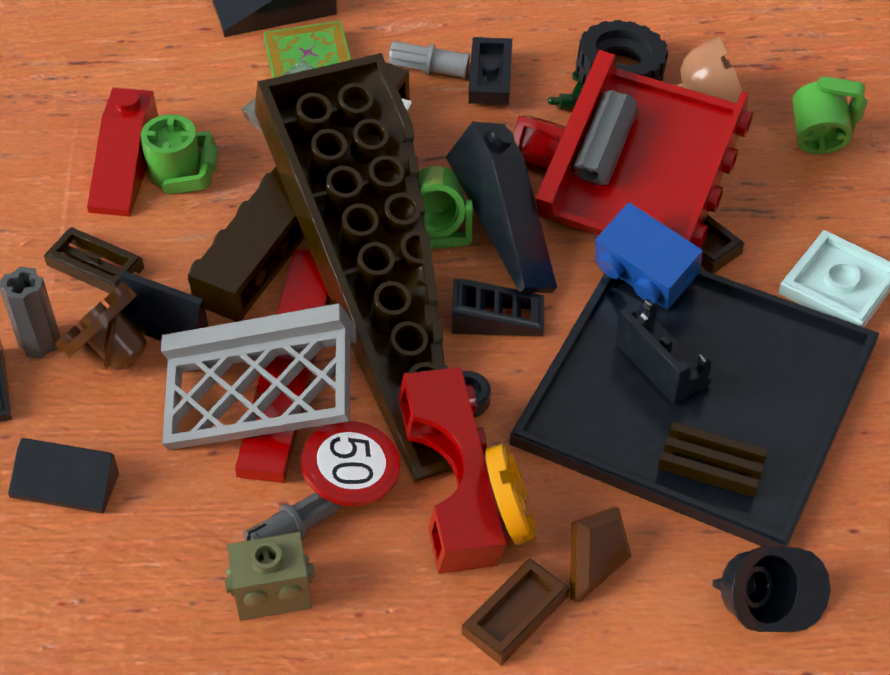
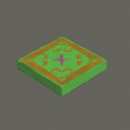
(316, 44)

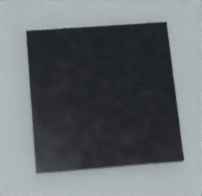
(775, 384)

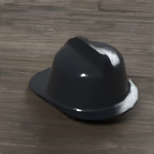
(775, 589)

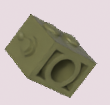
(269, 576)

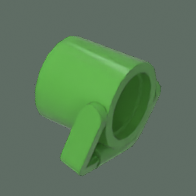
(823, 114)
(174, 156)
(445, 208)

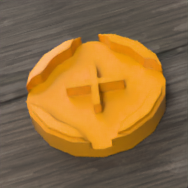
(510, 494)

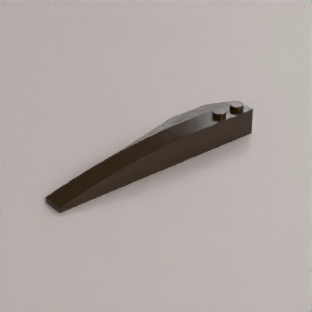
(358, 200)

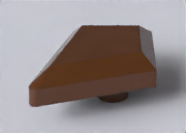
(597, 550)

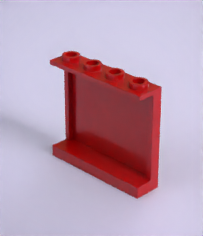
(668, 161)

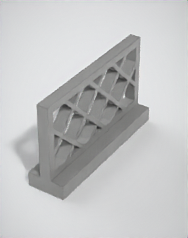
(261, 341)

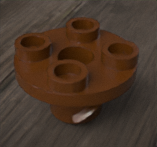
(108, 332)

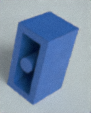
(647, 256)

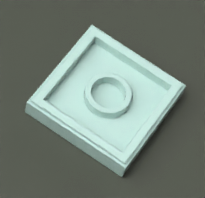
(839, 280)

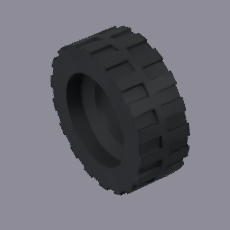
(623, 40)

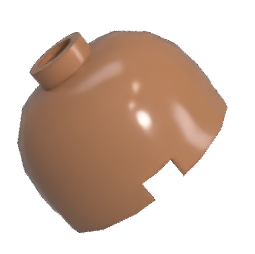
(709, 71)

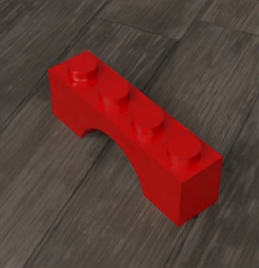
(439, 414)

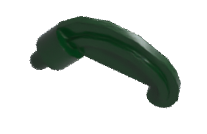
(567, 101)

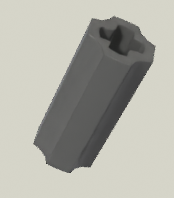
(605, 137)
(30, 312)

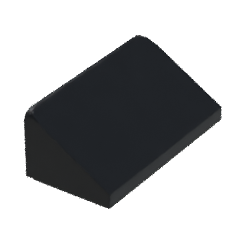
(161, 308)
(63, 475)

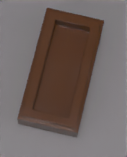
(515, 611)

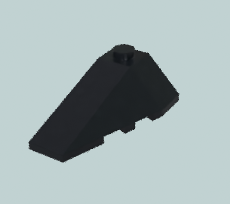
(503, 199)

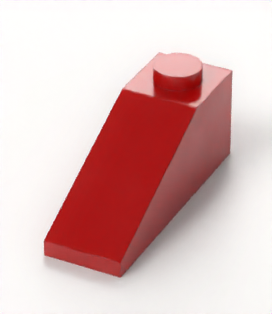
(119, 152)

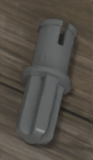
(294, 518)

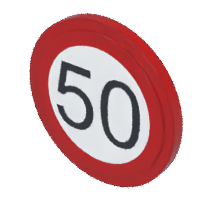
(350, 463)

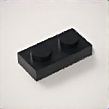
(490, 71)

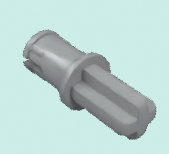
(429, 59)

